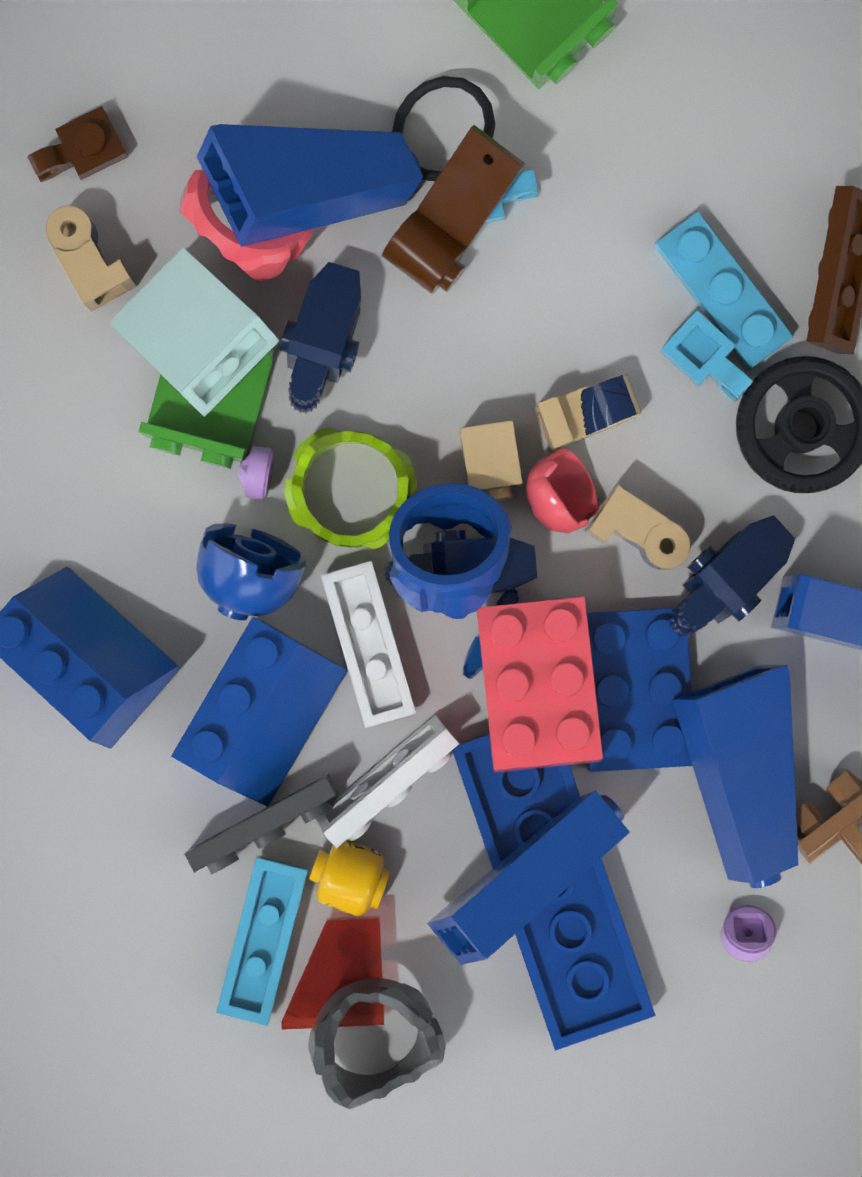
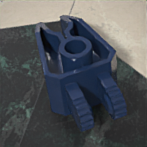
(322, 336)
(456, 555)
(729, 579)

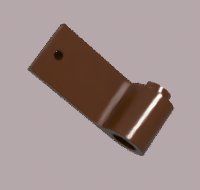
(453, 212)

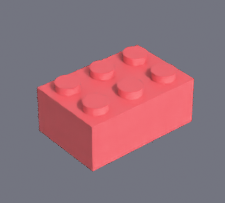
(539, 684)

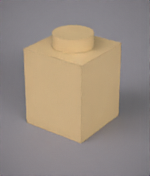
(491, 458)

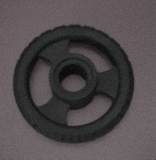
(768, 456)

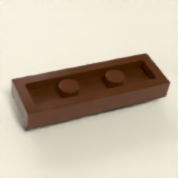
(838, 293)

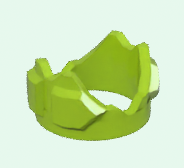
(306, 456)

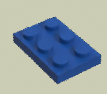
(636, 676)

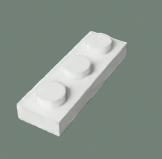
(368, 644)
(387, 782)

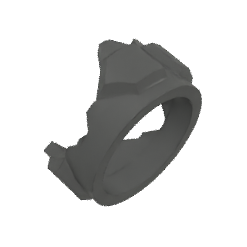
(357, 1089)

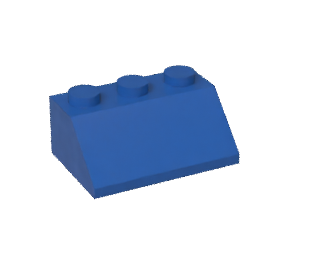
(82, 656)
(259, 712)

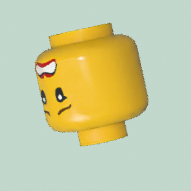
(350, 878)

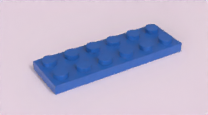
(578, 942)

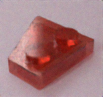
(343, 954)

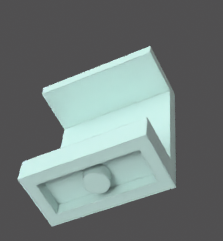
(194, 331)

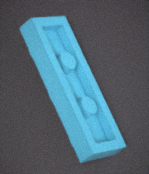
(723, 290)
(262, 940)

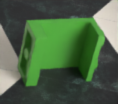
(542, 33)
(220, 435)

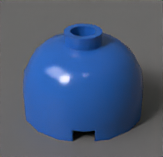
(247, 573)

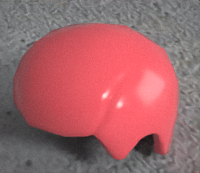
(561, 492)

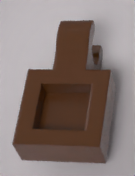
(86, 144)

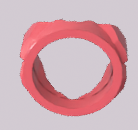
(258, 260)

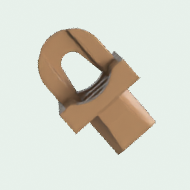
(819, 835)

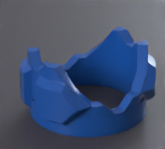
(446, 508)

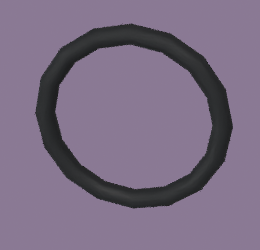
(437, 83)

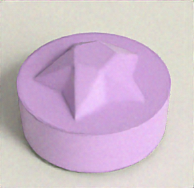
(257, 472)
(748, 933)

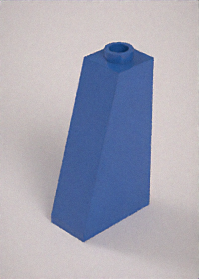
(304, 178)
(819, 610)
(745, 769)
(529, 878)

